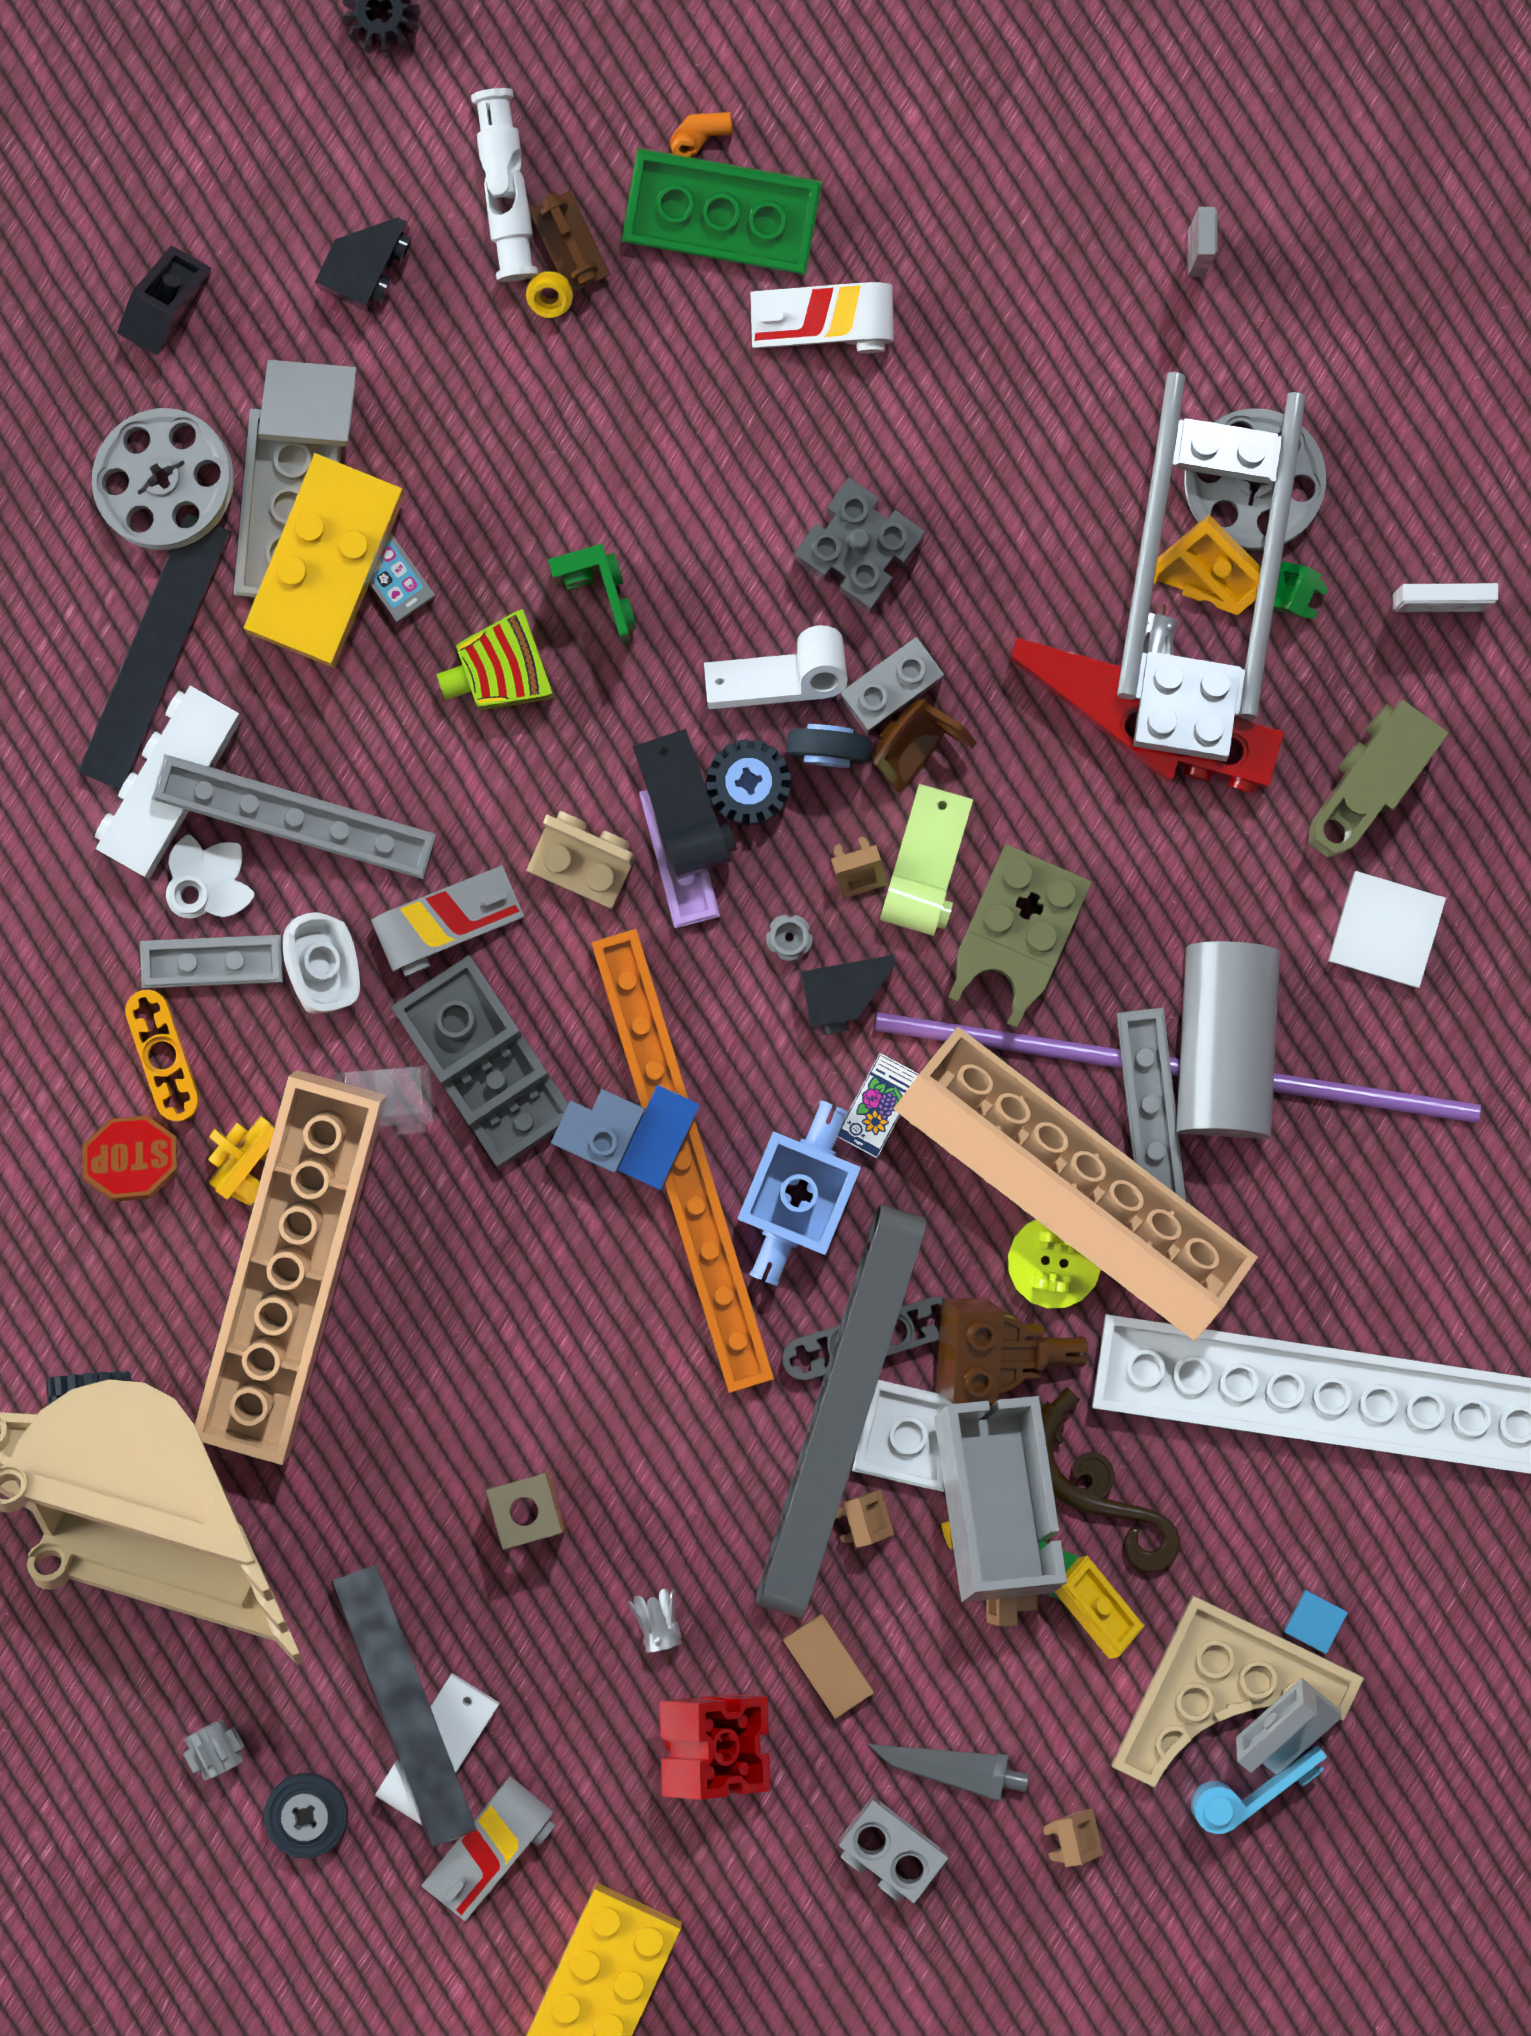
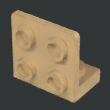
(581, 860)

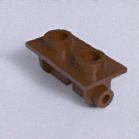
(569, 240)

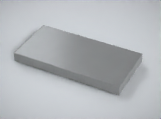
(269, 491)

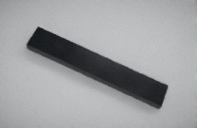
(152, 657)
(403, 1706)

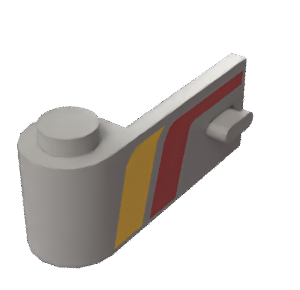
(482, 1857)

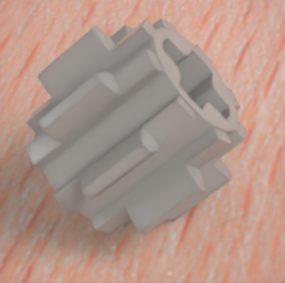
(213, 1749)

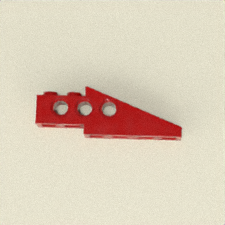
(1092, 691)

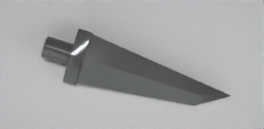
(967, 1771)

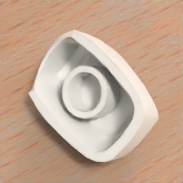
(321, 962)

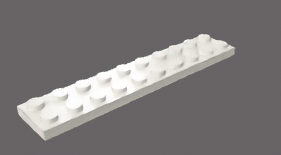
(1315, 1393)

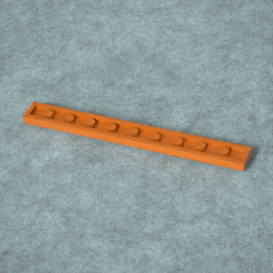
(690, 1178)

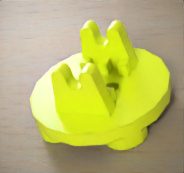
(1050, 1283)

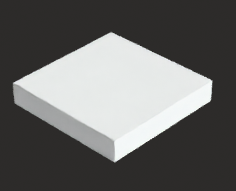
(1445, 597)
(1386, 929)
(901, 1436)

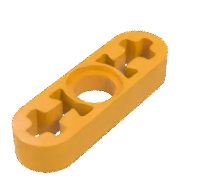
(141, 1025)

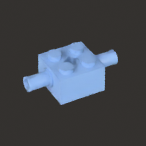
(813, 1221)

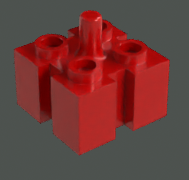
(714, 1746)

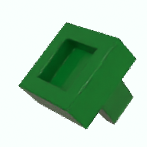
(1296, 588)

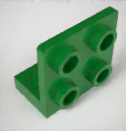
(576, 572)

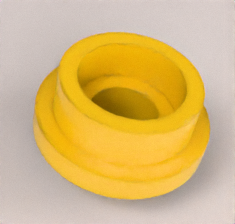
(547, 306)

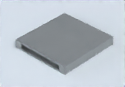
(307, 403)

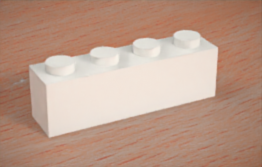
(146, 827)

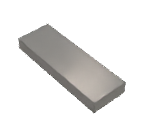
(1202, 241)
(211, 961)

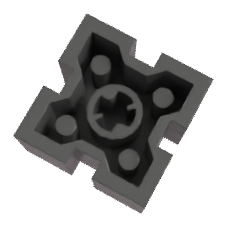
(859, 545)

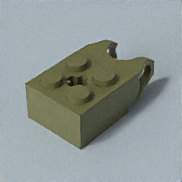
(1377, 774)
(1013, 945)

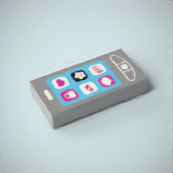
(399, 582)

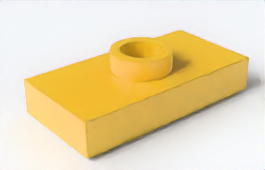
(1099, 1607)

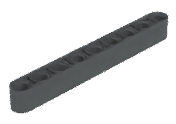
(840, 1411)

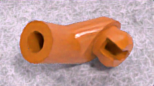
(697, 129)

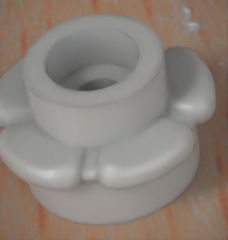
(776, 937)

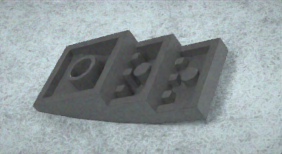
(483, 1061)

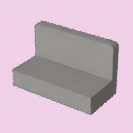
(1286, 1729)

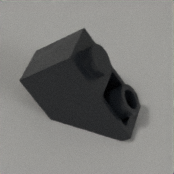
(361, 261)

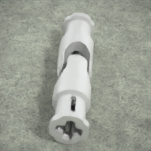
(501, 160)

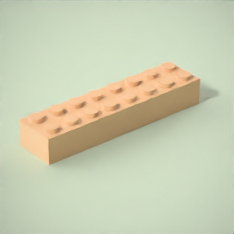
(1076, 1183)
(289, 1266)

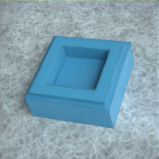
(1315, 1621)

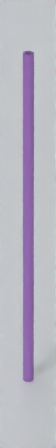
(1112, 1058)

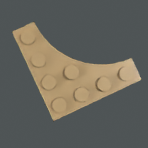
(1215, 1671)

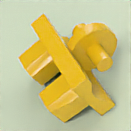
(233, 1175)

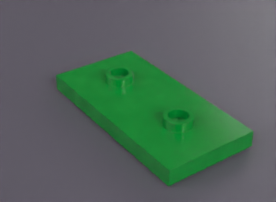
(721, 211)

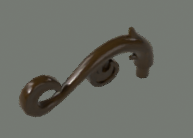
(1102, 1480)

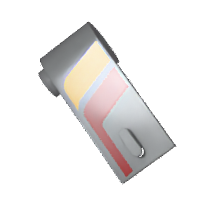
(446, 919)

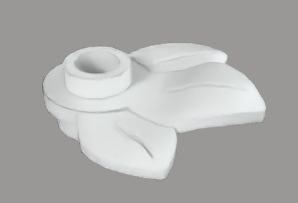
(212, 874)

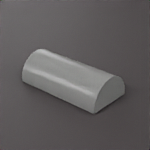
(1228, 1040)

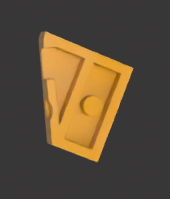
(1210, 568)

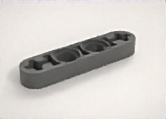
(811, 1344)

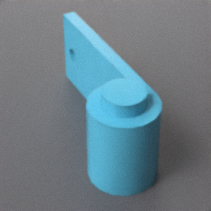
(1221, 1810)

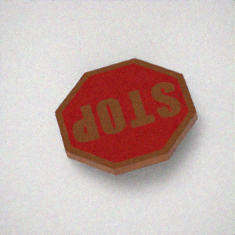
(129, 1158)

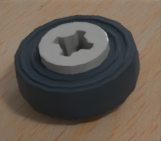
(316, 1802)

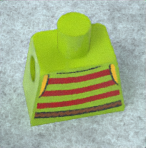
(499, 666)

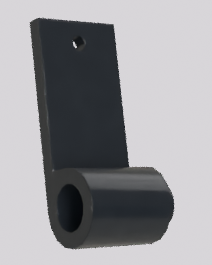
(683, 805)

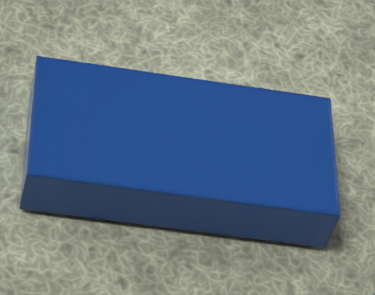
(658, 1137)

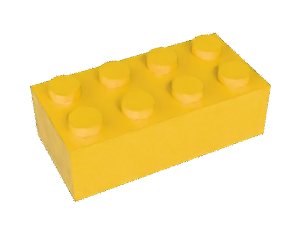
(606, 1968)

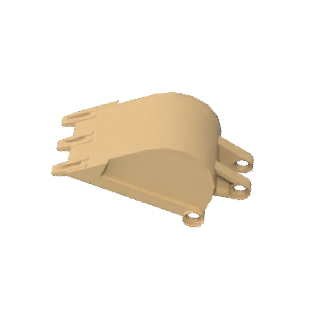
(135, 1507)

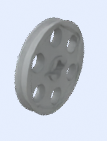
(1310, 464)
(141, 470)

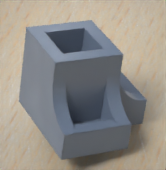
(599, 1133)

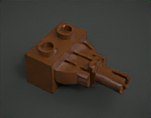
(993, 1351)

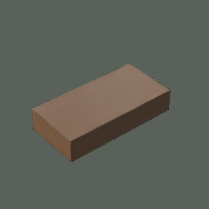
(828, 1665)

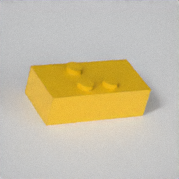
(324, 560)

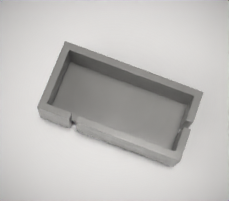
(1000, 1499)

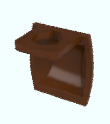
(912, 740)

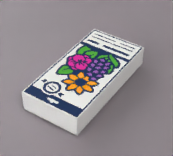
(873, 1110)

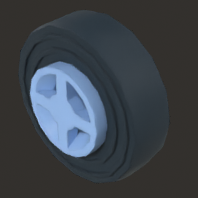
(828, 745)

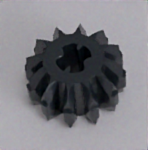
(376, 30)

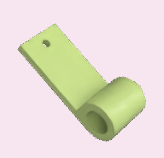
(927, 861)

